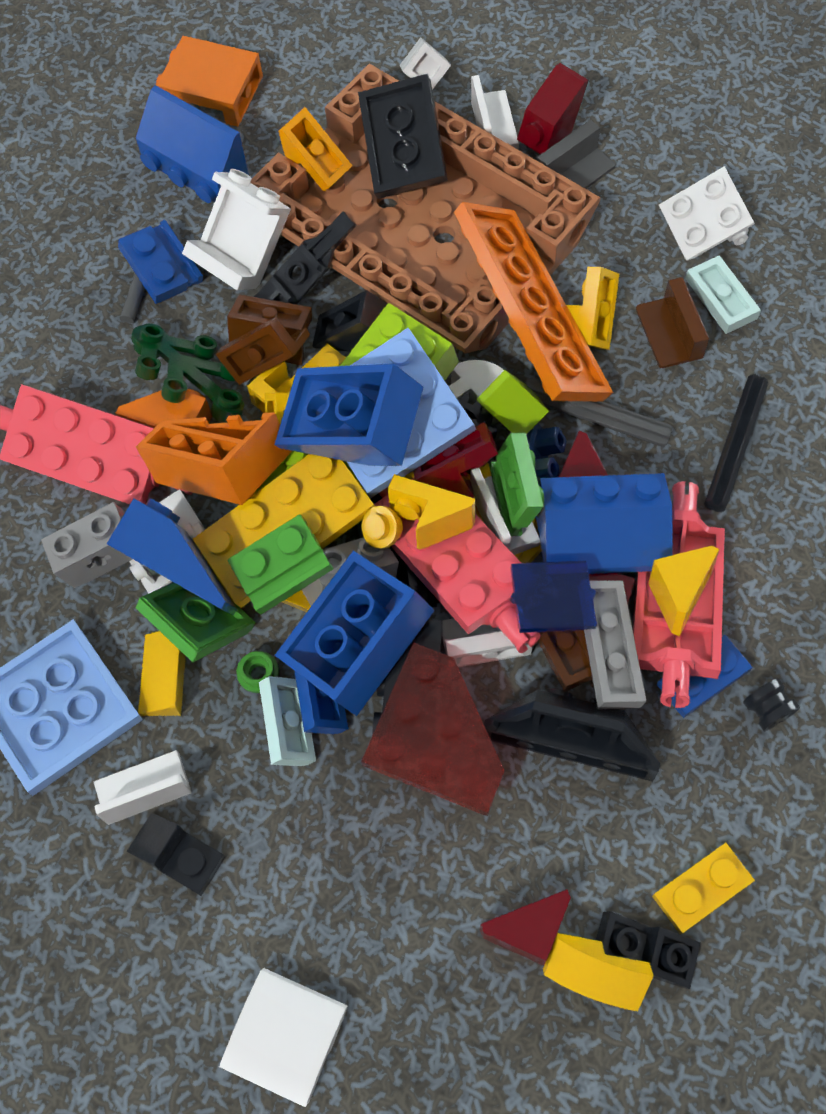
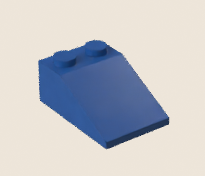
(351, 413)
(156, 540)

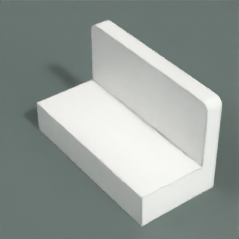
(493, 113)
(488, 508)
(478, 647)
(141, 788)

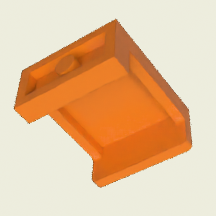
(212, 76)

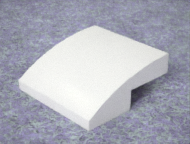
(283, 1036)

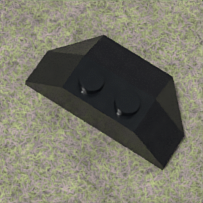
(574, 731)

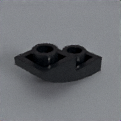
(669, 953)

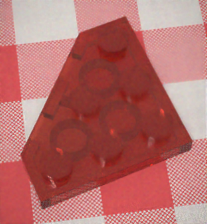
(435, 734)

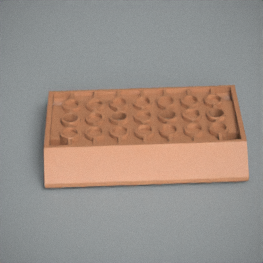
(395, 246)

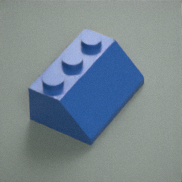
(187, 144)
(606, 521)
(355, 632)

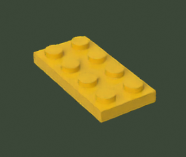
(314, 487)

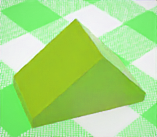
(513, 403)

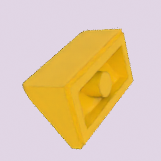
(161, 677)

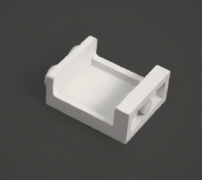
(239, 231)

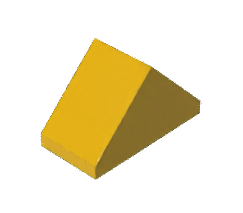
(679, 582)

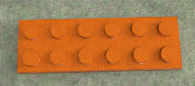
(533, 304)

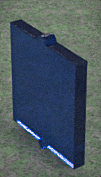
(553, 596)

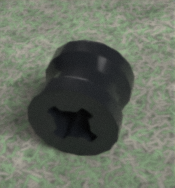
(771, 704)

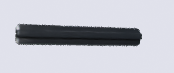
(736, 443)

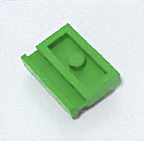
(516, 483)
(280, 564)

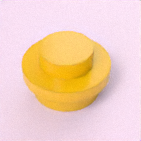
(381, 527)

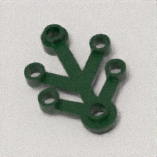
(154, 342)

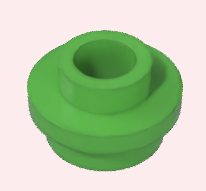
(253, 660)

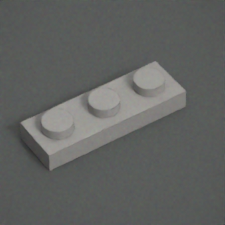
(613, 650)

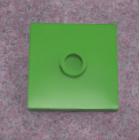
(192, 622)

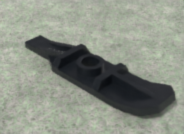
(314, 259)

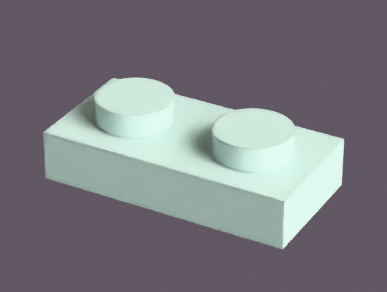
(722, 294)
(284, 724)

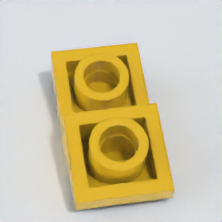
(587, 970)

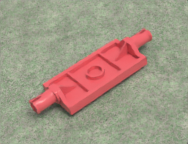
(77, 445)
(467, 576)
(700, 643)

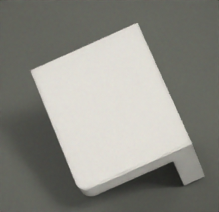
(424, 60)

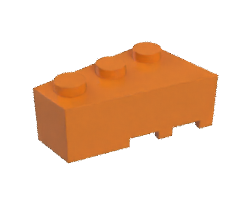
(215, 458)

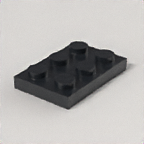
(402, 136)

